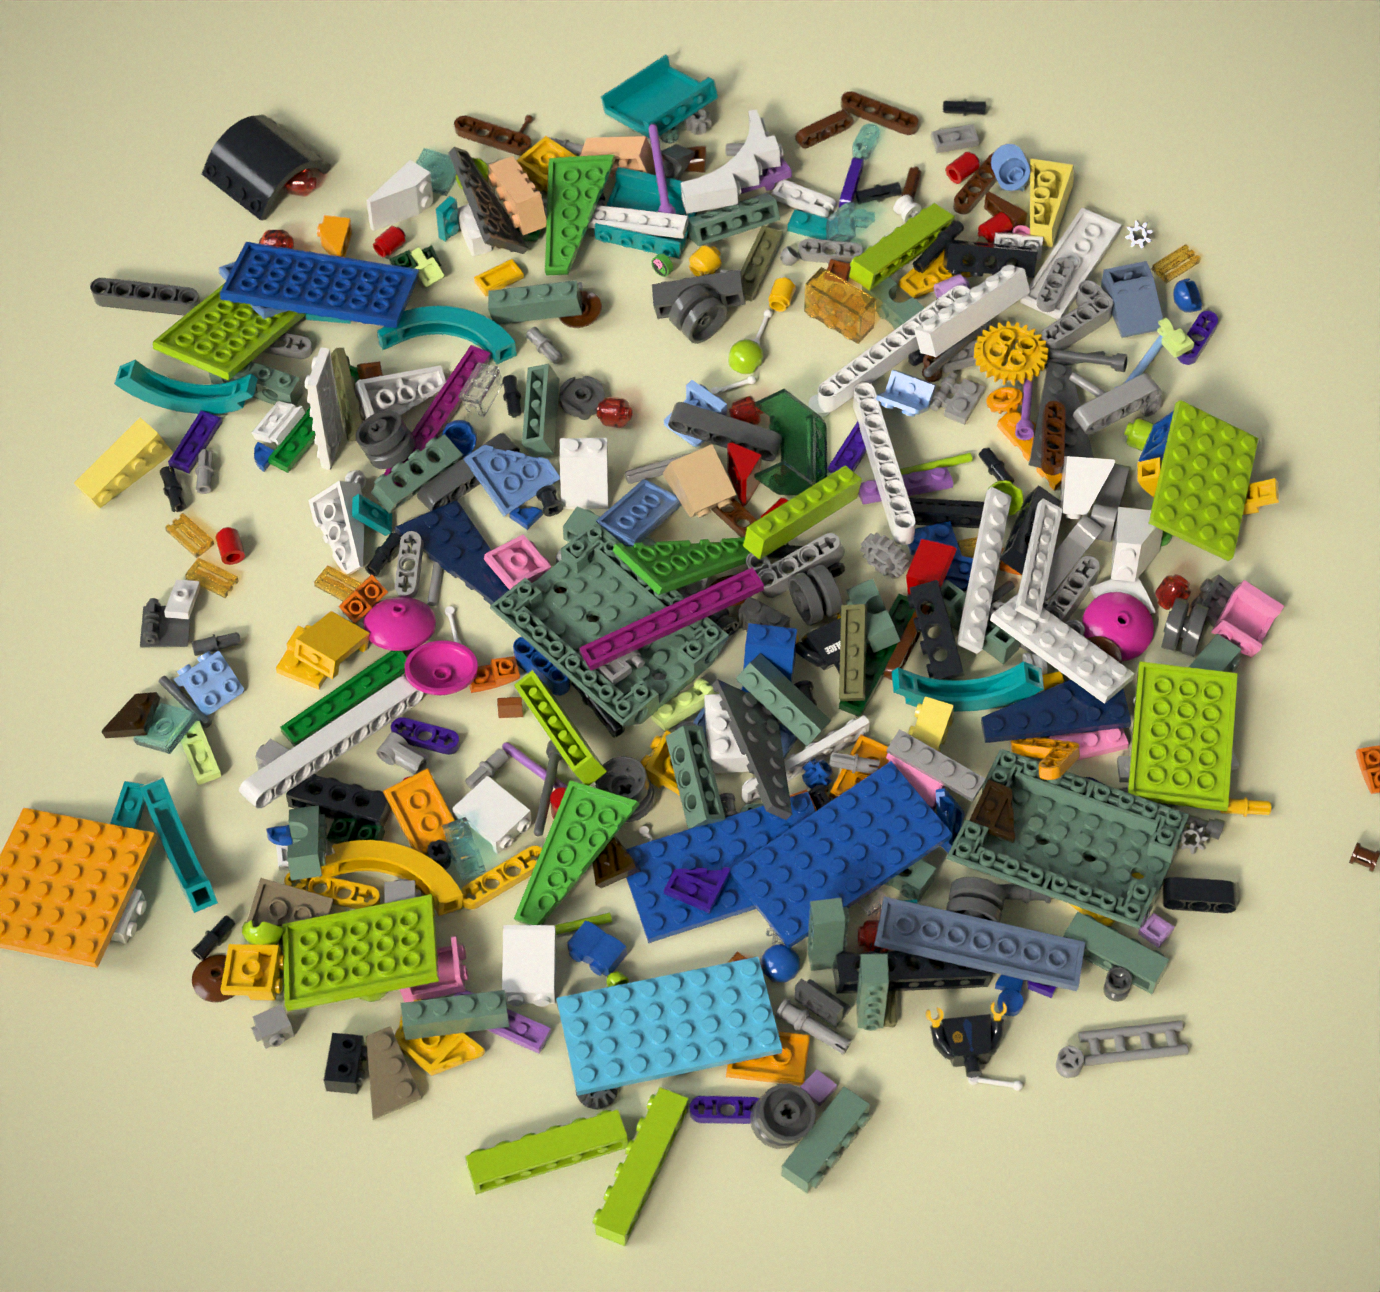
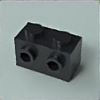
(345, 1063)

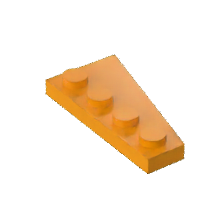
(1007, 425)

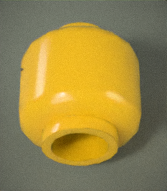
(705, 261)

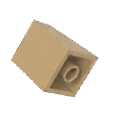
(700, 482)

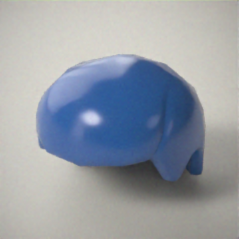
(1187, 296)
(462, 435)
(780, 963)

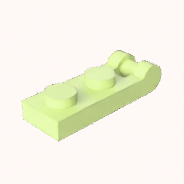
(683, 705)
(200, 755)

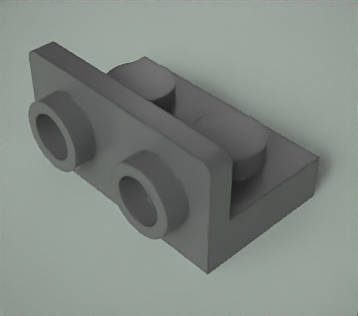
(1215, 594)
(821, 1001)

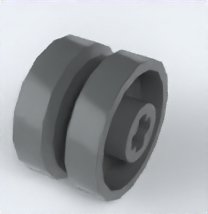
(698, 314)
(385, 439)
(815, 594)
(1182, 626)
(976, 898)
(784, 1130)

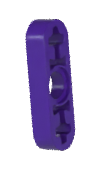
(852, 181)
(1197, 328)
(430, 744)
(719, 1101)

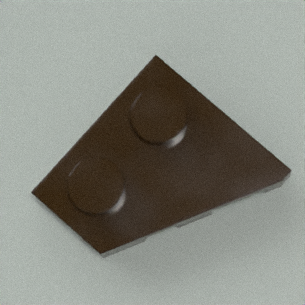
(134, 717)
(996, 811)
(613, 864)

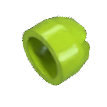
(616, 978)

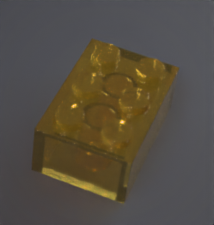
(839, 305)

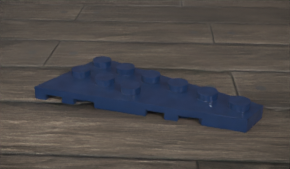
(457, 548)
(1056, 712)

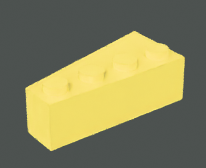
(932, 722)

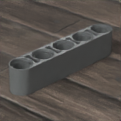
(136, 292)
(723, 430)
(458, 478)

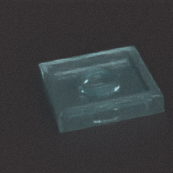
(440, 168)
(167, 728)

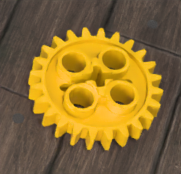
(1023, 361)

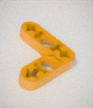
(1055, 754)

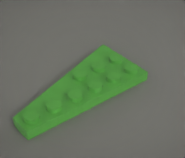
(571, 201)
(680, 563)
(577, 836)

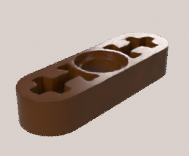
(824, 129)

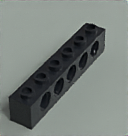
(907, 980)

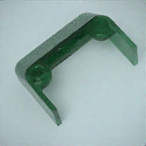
(802, 444)

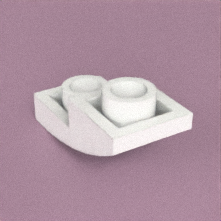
(1020, 240)

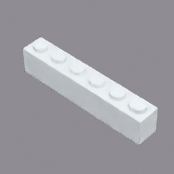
(972, 310)

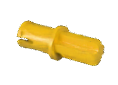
(1246, 806)

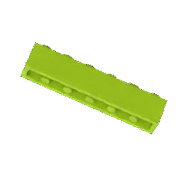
(899, 246)
(802, 512)
(560, 728)
(546, 1151)
(641, 1166)

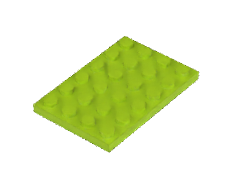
(222, 335)
(1203, 480)
(1183, 736)
(360, 952)

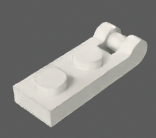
(803, 198)

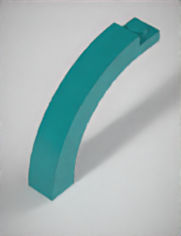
(452, 322)
(184, 396)
(974, 694)
(177, 846)

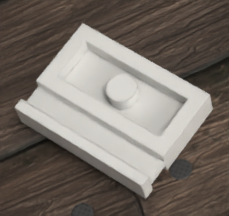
(278, 422)

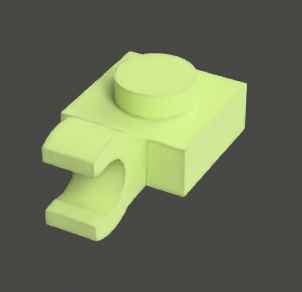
(428, 269)
(1175, 341)

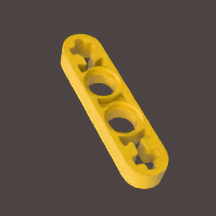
(500, 873)
(335, 885)

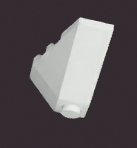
(398, 390)
(345, 534)

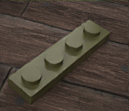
(759, 259)
(345, 385)
(853, 652)

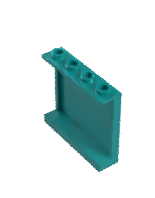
(657, 97)
(640, 192)

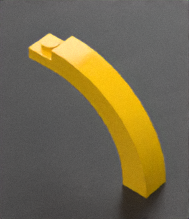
(1258, 493)
(399, 862)

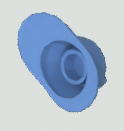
(1011, 168)

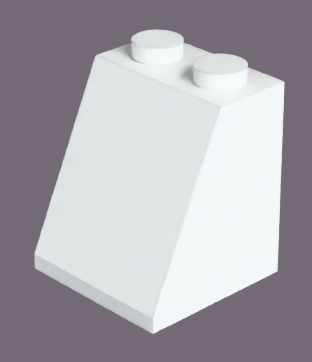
(584, 473)
(1081, 483)
(1133, 543)
(529, 964)

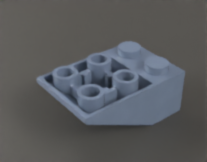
(1134, 298)

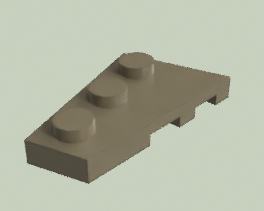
(286, 904)
(388, 1074)

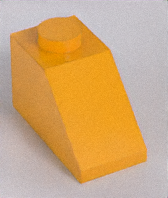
(335, 235)

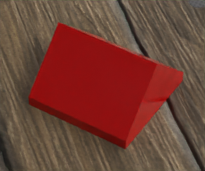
(741, 468)
(929, 563)

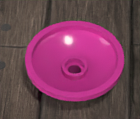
(1102, 620)
(400, 623)
(441, 667)

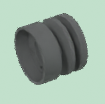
(628, 779)

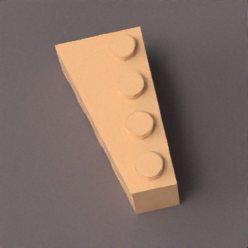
(518, 195)

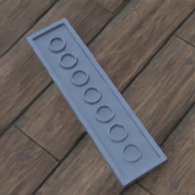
(980, 943)

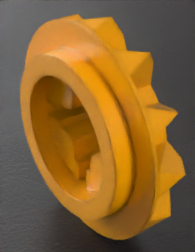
(998, 399)

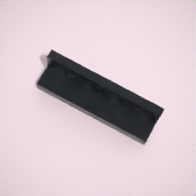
(957, 512)

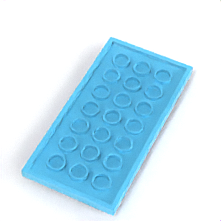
(668, 1025)

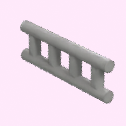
(1143, 1032)

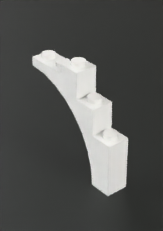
(742, 171)

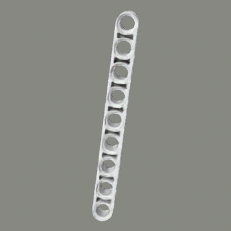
(881, 356)
(884, 464)
(330, 742)

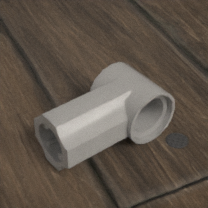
(397, 751)

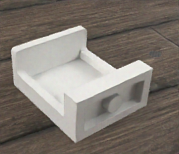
(494, 814)

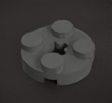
(581, 407)

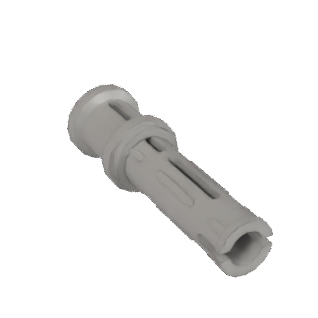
(803, 1021)

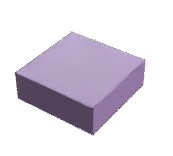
(1156, 930)
(818, 1087)

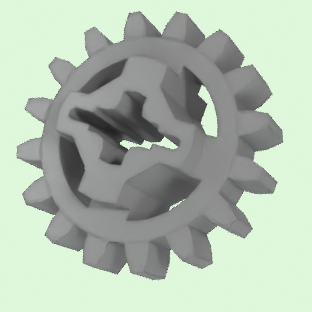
(884, 555)

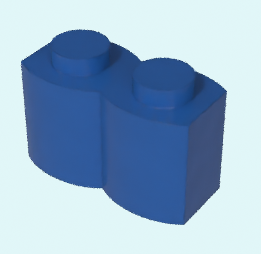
(596, 949)

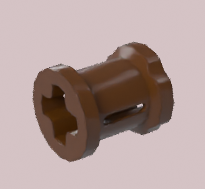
(928, 360)
(1364, 857)

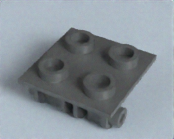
(160, 630)

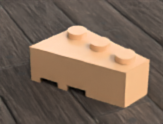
(629, 152)

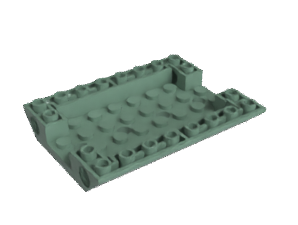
(607, 588)
(1077, 821)

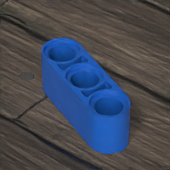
(549, 673)

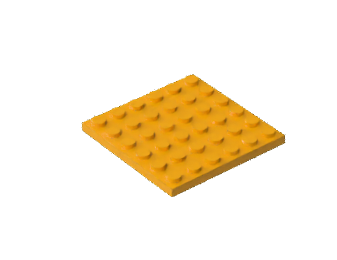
(67, 884)

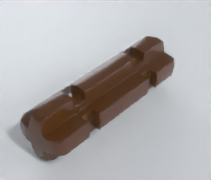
(912, 182)

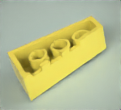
(1049, 195)
(123, 463)

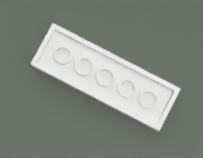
(1085, 245)
(324, 407)
(1065, 650)

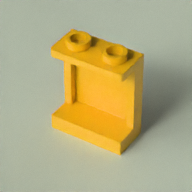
(330, 643)

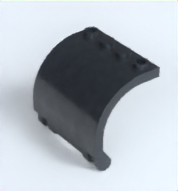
(256, 161)

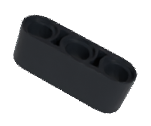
(1199, 895)

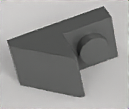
(676, 161)

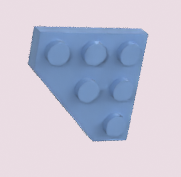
(510, 476)

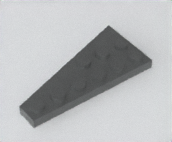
(488, 212)
(1061, 389)
(760, 739)

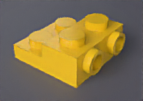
(536, 161)
(296, 669)
(659, 764)
(253, 971)

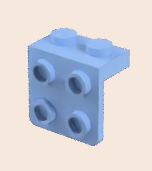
(907, 393)
(700, 397)
(210, 682)

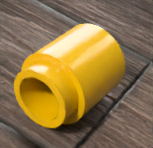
(781, 294)

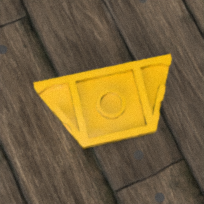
(439, 1052)

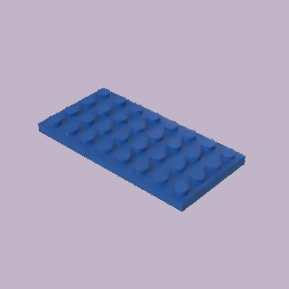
(320, 284)
(707, 847)
(840, 852)

